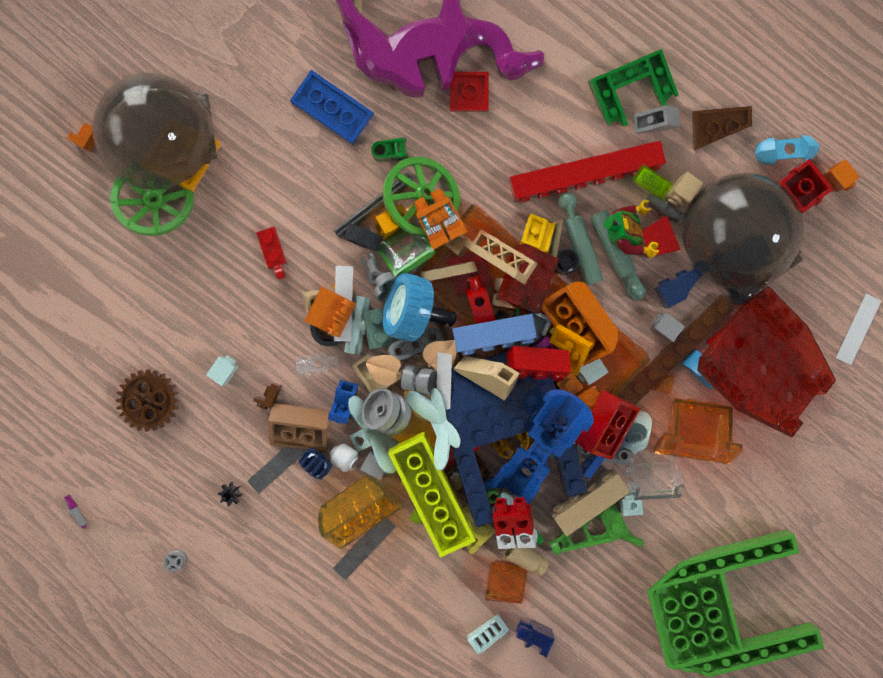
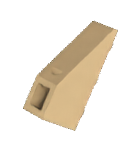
(489, 374)

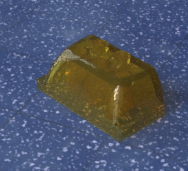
(356, 511)

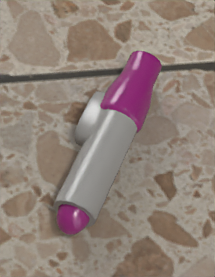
(74, 511)

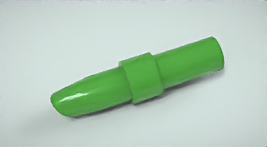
(632, 539)

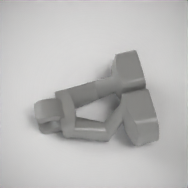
(383, 281)

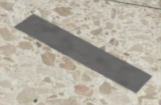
(274, 468)
(363, 548)

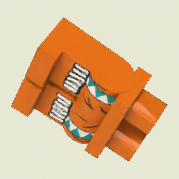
(440, 212)

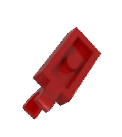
(272, 251)

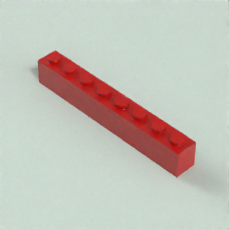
(586, 171)

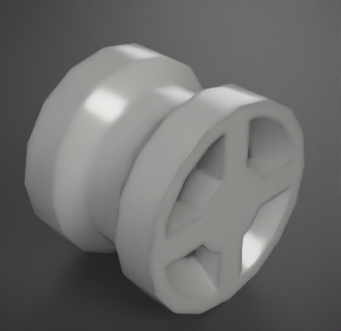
(171, 563)

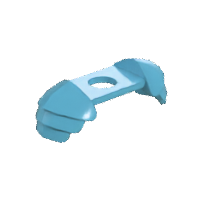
(771, 150)

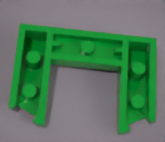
(651, 66)

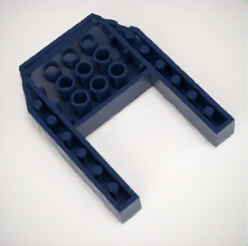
(486, 418)

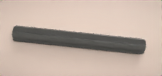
(369, 209)

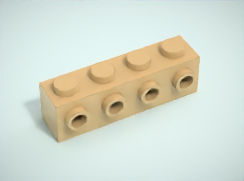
(588, 504)

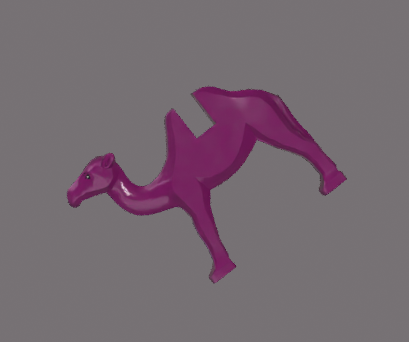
(441, 38)

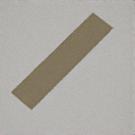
(555, 240)

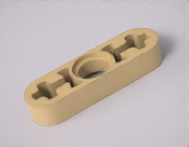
(449, 271)

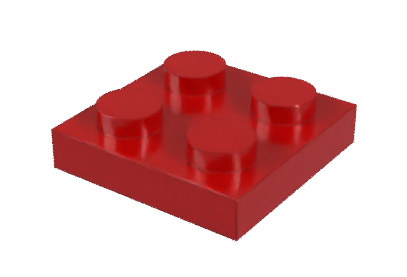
(469, 92)
(482, 272)

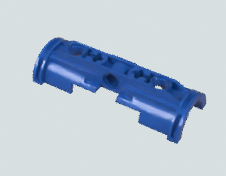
(557, 403)

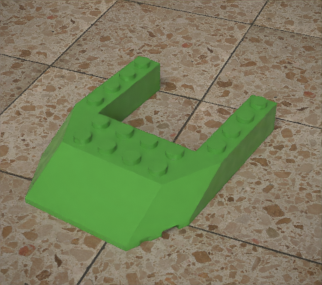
(698, 619)

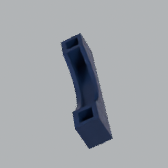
(676, 290)

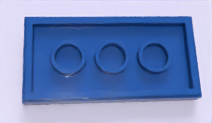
(332, 107)

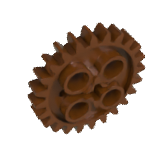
(140, 415)

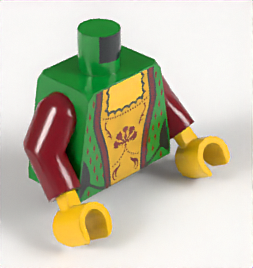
(626, 231)

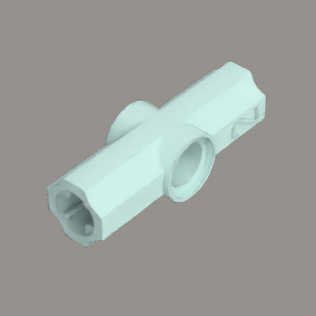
(358, 326)

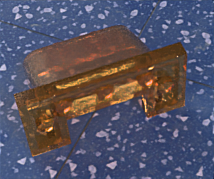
(699, 432)

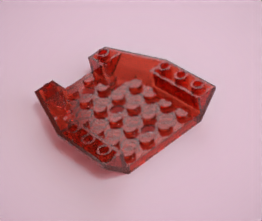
(783, 343)

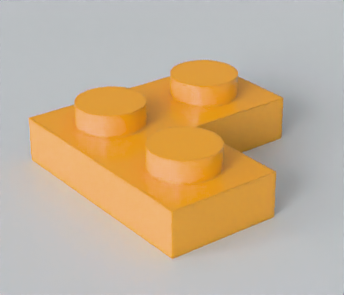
(577, 346)

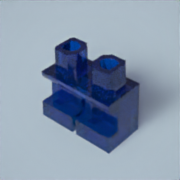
(535, 634)

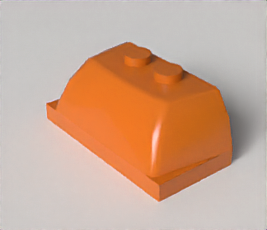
(581, 313)

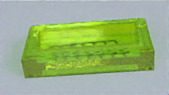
(652, 182)

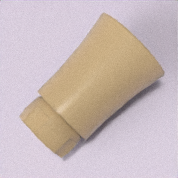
(527, 559)

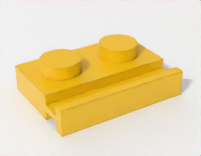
(538, 232)

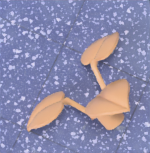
(386, 367)

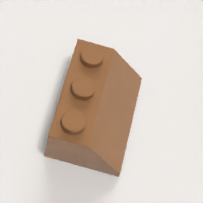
(299, 427)

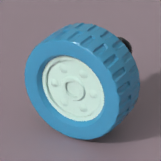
(411, 308)

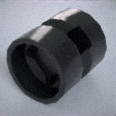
(567, 262)

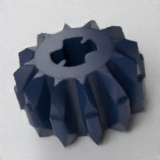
(315, 463)

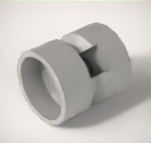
(419, 379)

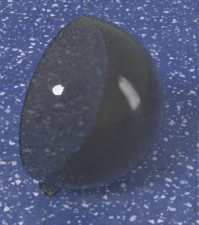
(153, 131)
(743, 231)

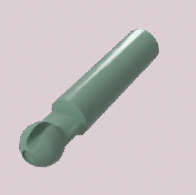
(580, 240)
(621, 262)

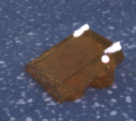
(505, 582)

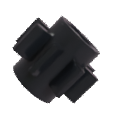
(226, 497)

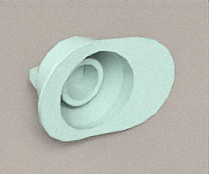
(639, 433)

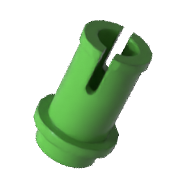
(492, 499)

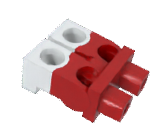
(514, 523)

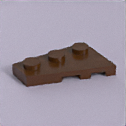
(718, 123)

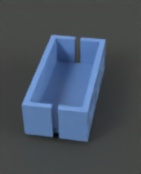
(494, 333)

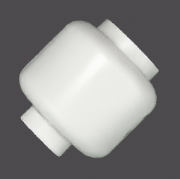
(344, 457)

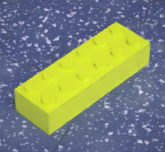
(432, 495)

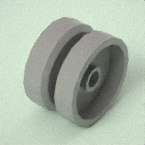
(386, 412)

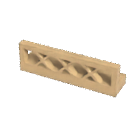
(501, 263)

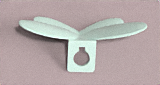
(435, 412)
(379, 442)

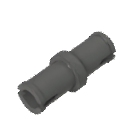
(664, 208)

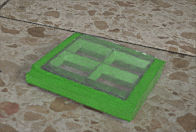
(405, 252)

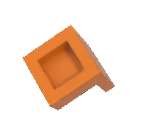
(83, 138)

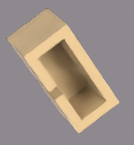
(683, 190)

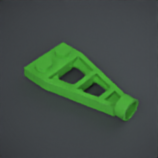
(614, 527)

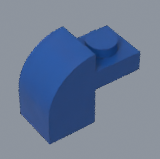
(340, 410)

